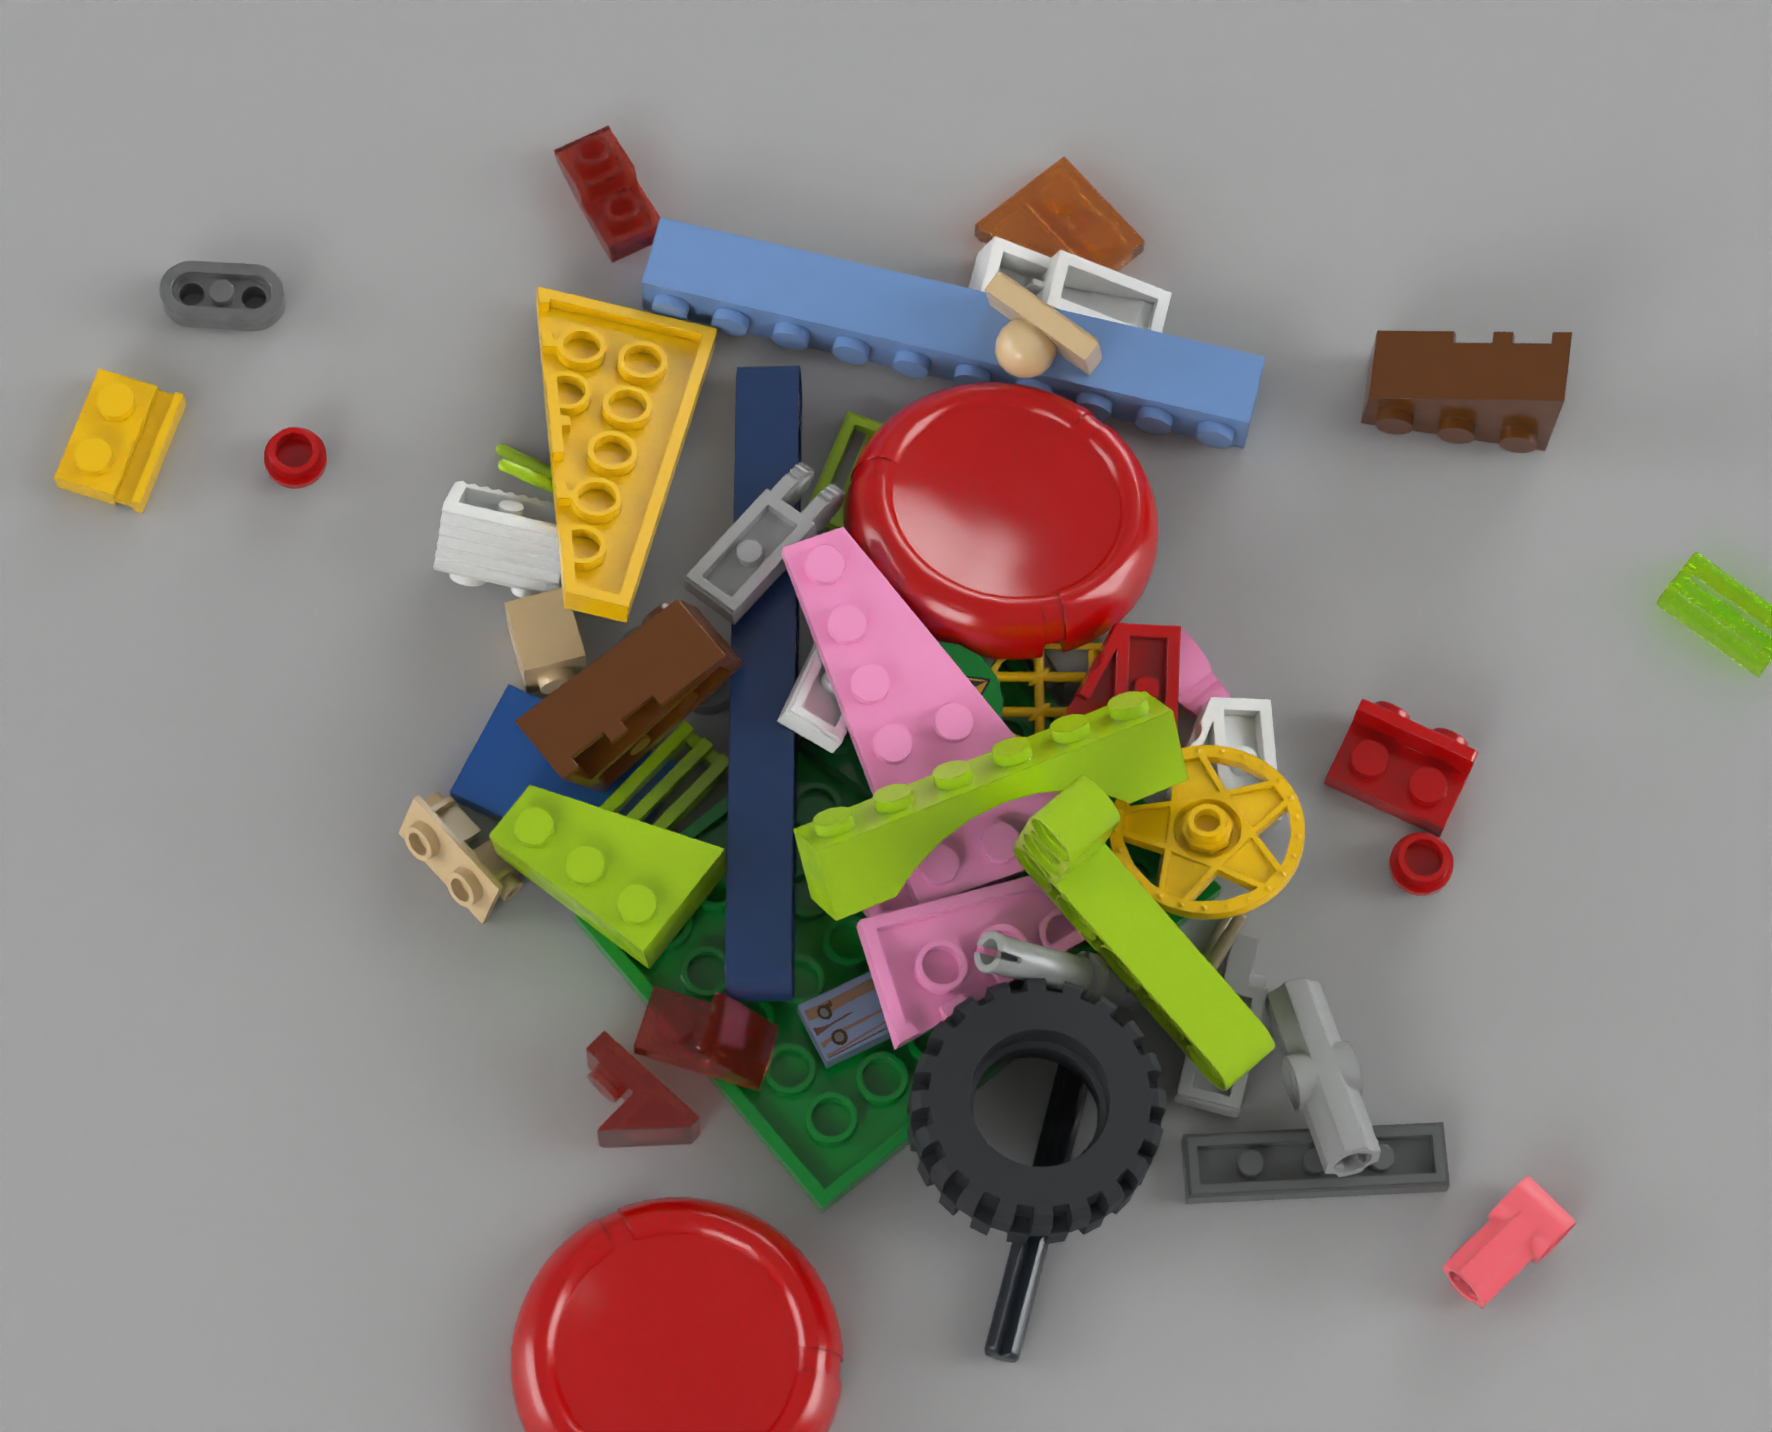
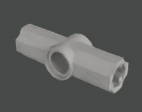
(1322, 1077)

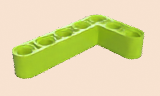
(1141, 944)

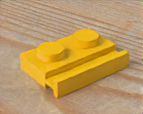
(120, 440)

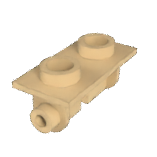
(439, 836)

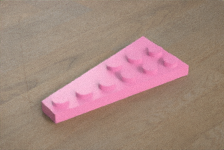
(905, 705)

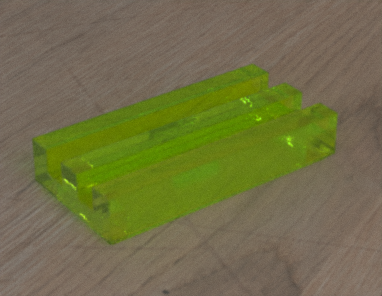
(1711, 629)

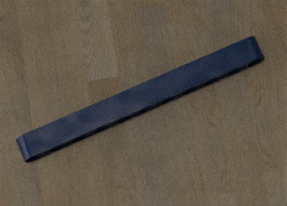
(761, 750)

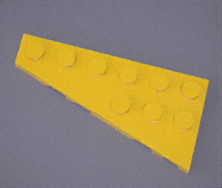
(616, 425)

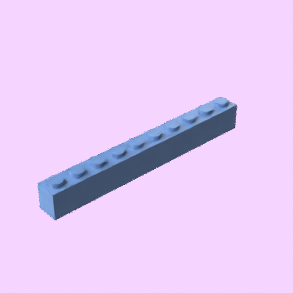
(940, 331)

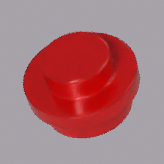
(295, 457)
(1421, 864)

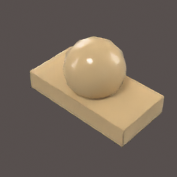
(1036, 332)

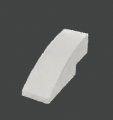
(1074, 284)

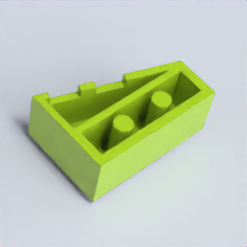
(609, 868)

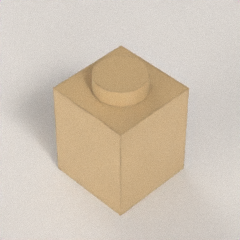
(545, 640)

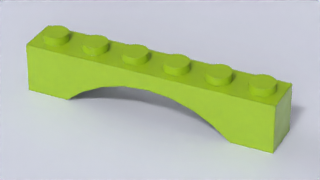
(872, 848)

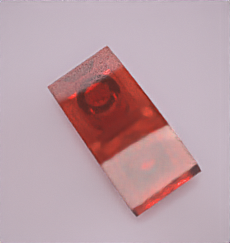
(609, 193)

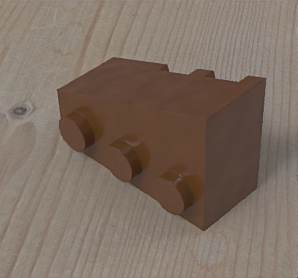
(1467, 390)
(630, 696)

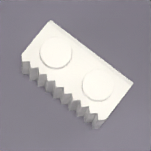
(498, 540)

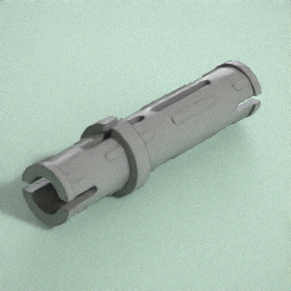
(1027, 960)

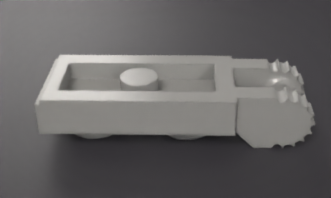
(750, 551)

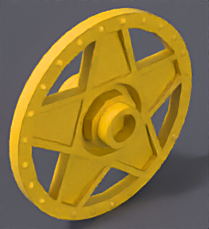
(1213, 835)

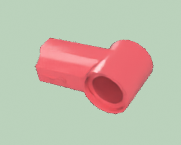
(1518, 1232)

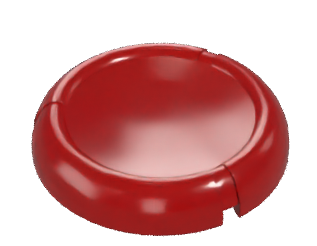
(1005, 518)
(677, 1325)

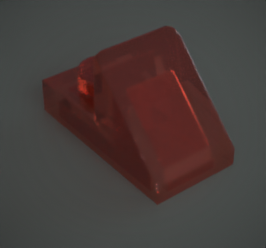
(706, 1037)
(650, 1110)

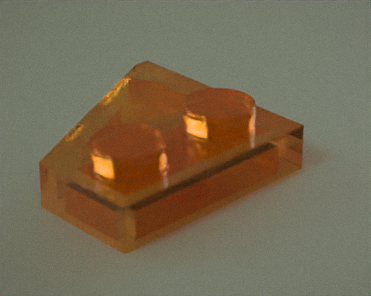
(1064, 214)

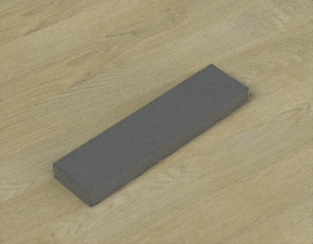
(1288, 1165)

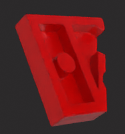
(1132, 660)

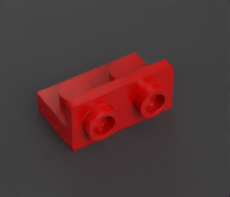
(1402, 766)

